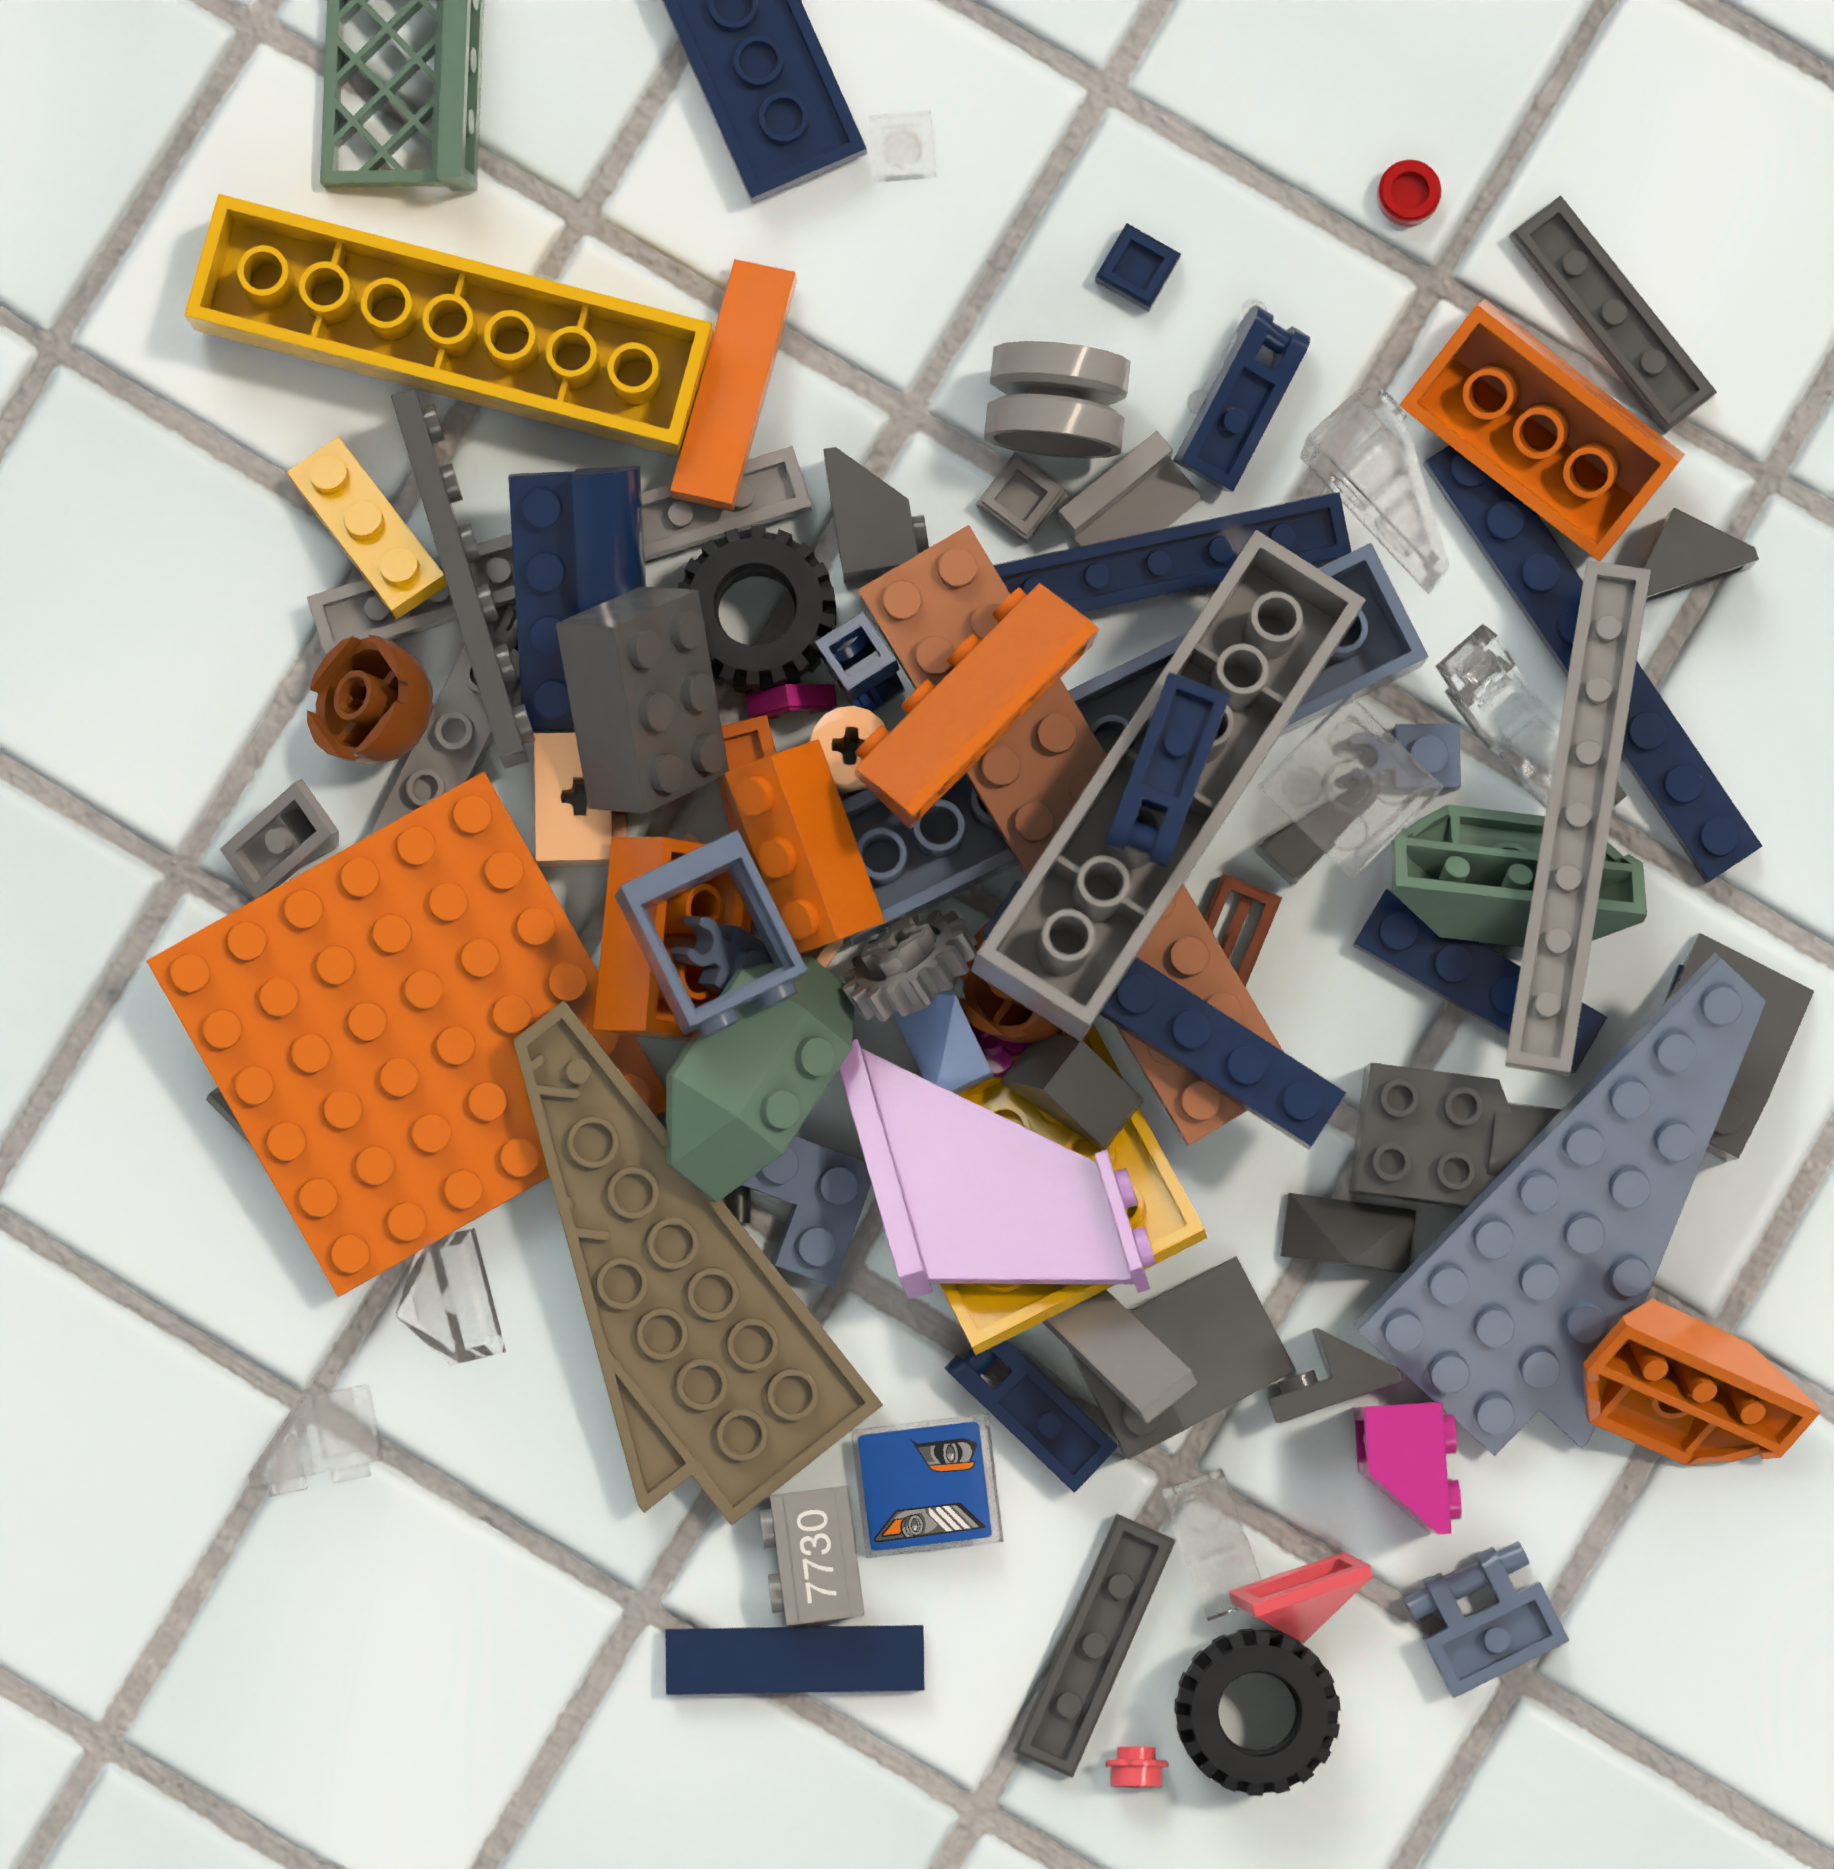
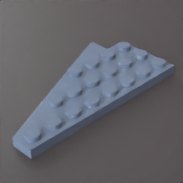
(1571, 1227)

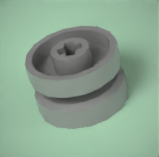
(1057, 399)

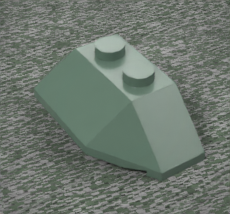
(1476, 871)
(752, 1086)

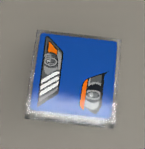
(927, 1485)

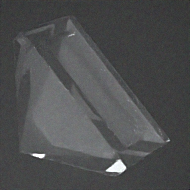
(451, 1300)

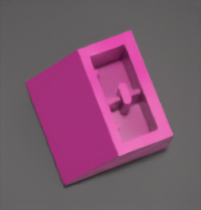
(1405, 1458)

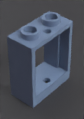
(684, 873)

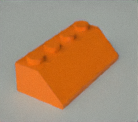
(1541, 429)
(975, 703)

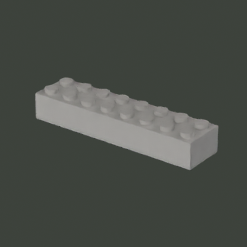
(1096, 906)

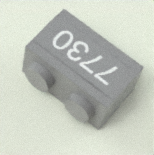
(814, 1556)

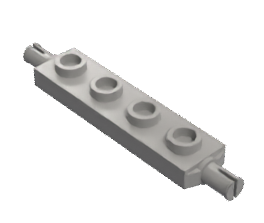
(454, 738)

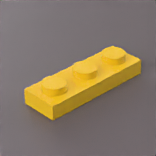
(367, 528)

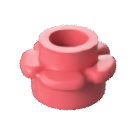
(1136, 1768)

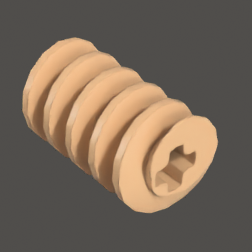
(834, 732)

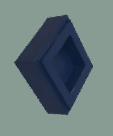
(1137, 267)

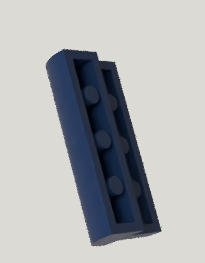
(572, 549)

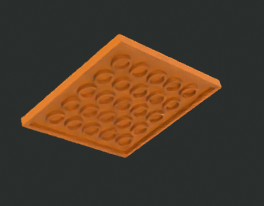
(376, 1025)

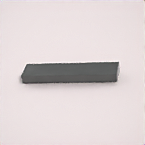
(1612, 314)
(1094, 1645)

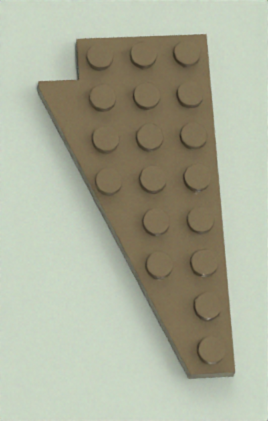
(691, 1322)

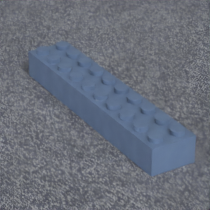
(959, 842)

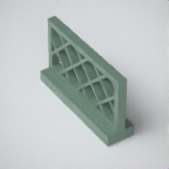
(452, 107)

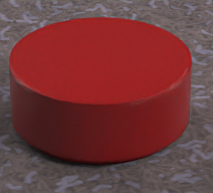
(1409, 192)

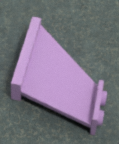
(983, 1195)

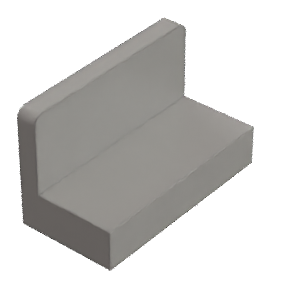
(1132, 497)

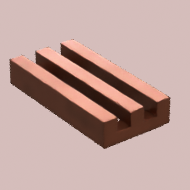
(1248, 894)

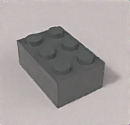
(642, 699)

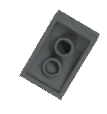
(1767, 1048)
(1217, 1333)

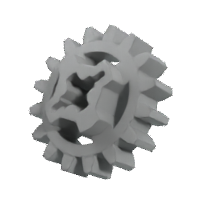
(910, 965)

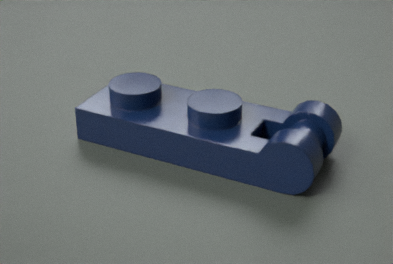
(1242, 400)
(1168, 766)
(1036, 1413)

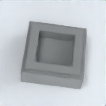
(1020, 497)

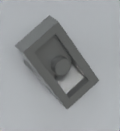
(1349, 1376)

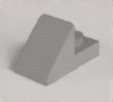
(281, 840)

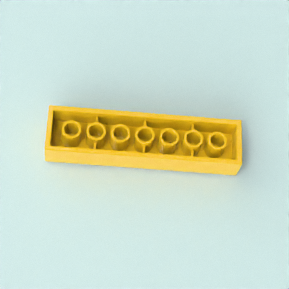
(448, 325)

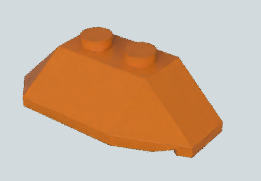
(1691, 1390)

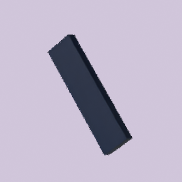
(794, 1659)

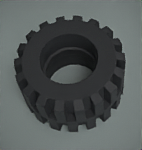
(776, 558)
(1298, 1752)

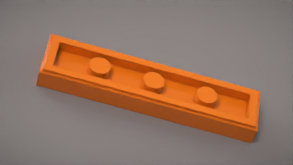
(733, 385)

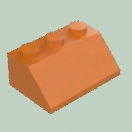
(803, 845)
(626, 988)

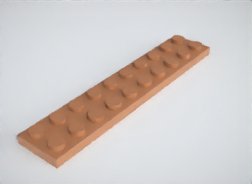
(1033, 784)

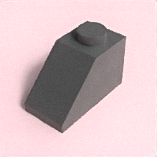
(870, 520)

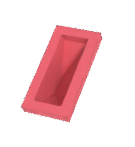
(1305, 1596)

